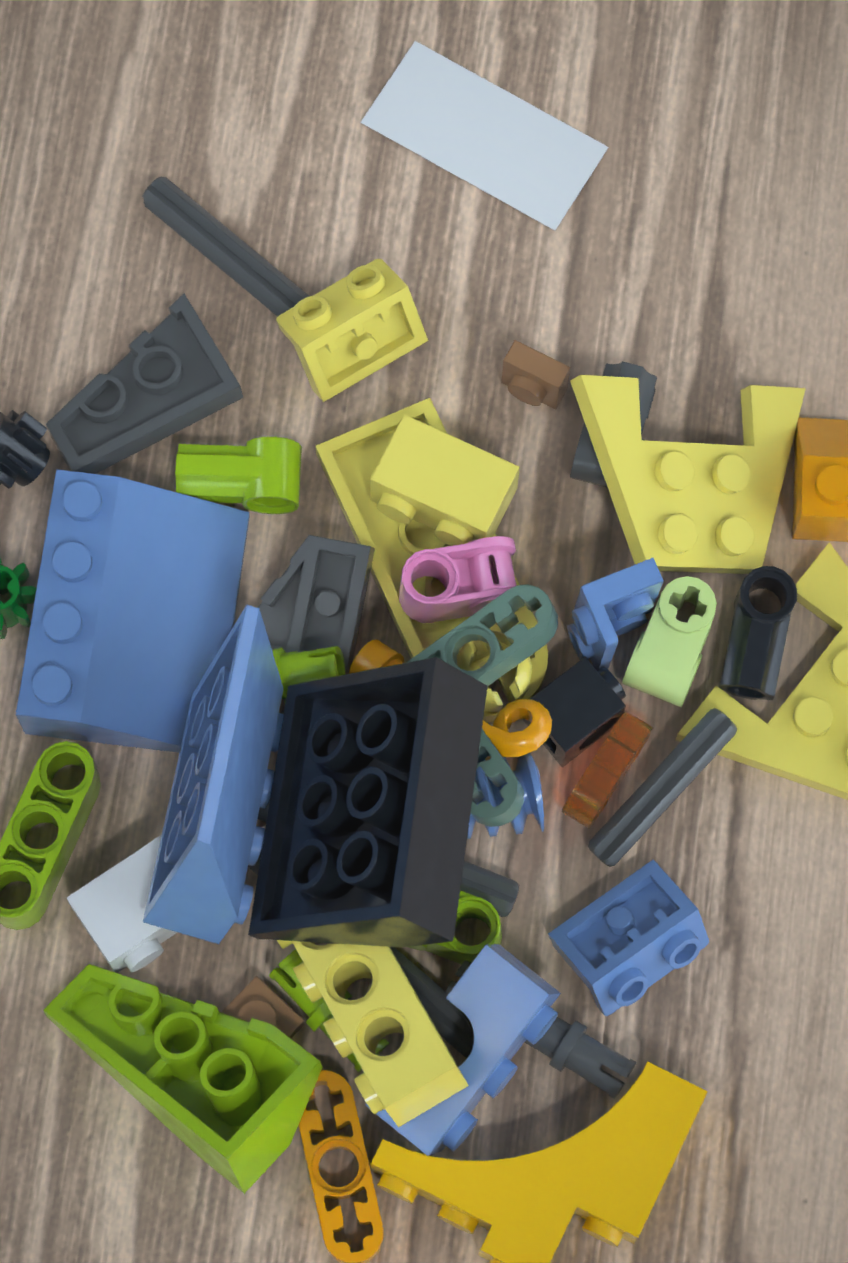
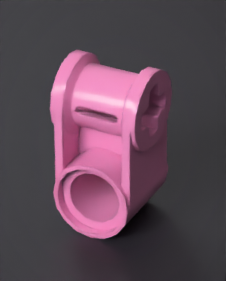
(465, 575)

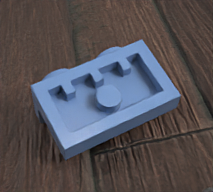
(612, 609)
(631, 937)

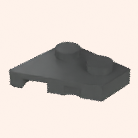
(319, 597)

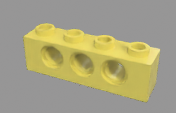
(421, 1069)

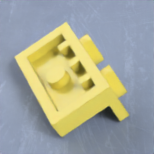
(353, 328)

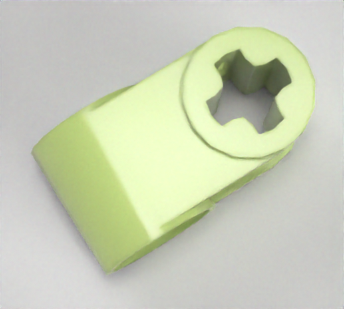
(672, 649)

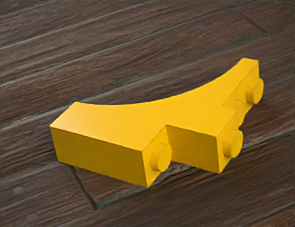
(526, 1201)

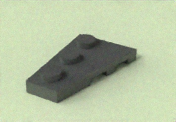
(150, 394)

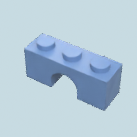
(505, 1009)

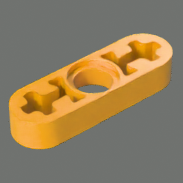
(366, 1213)

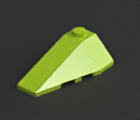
(209, 1077)

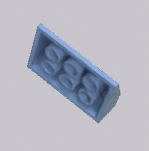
(127, 610)
(219, 789)

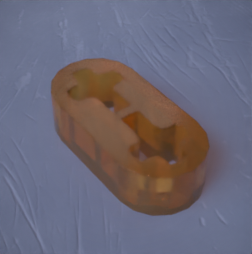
(607, 769)

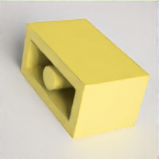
(442, 483)

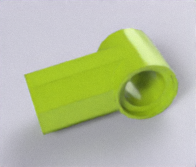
(257, 475)

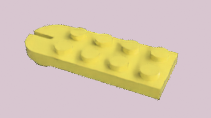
(349, 465)

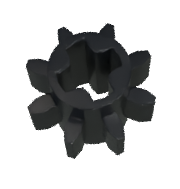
(21, 450)

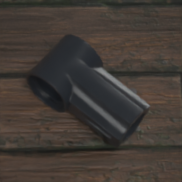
(758, 638)

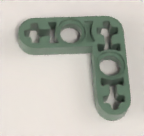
(523, 644)

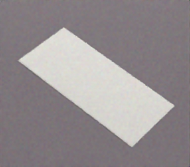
(484, 135)

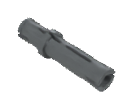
(577, 1051)

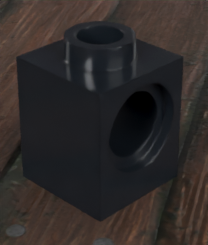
(582, 709)

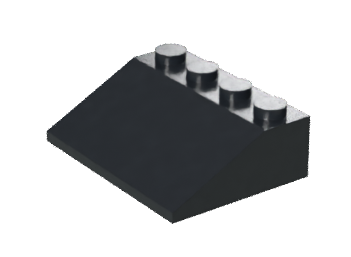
(371, 807)

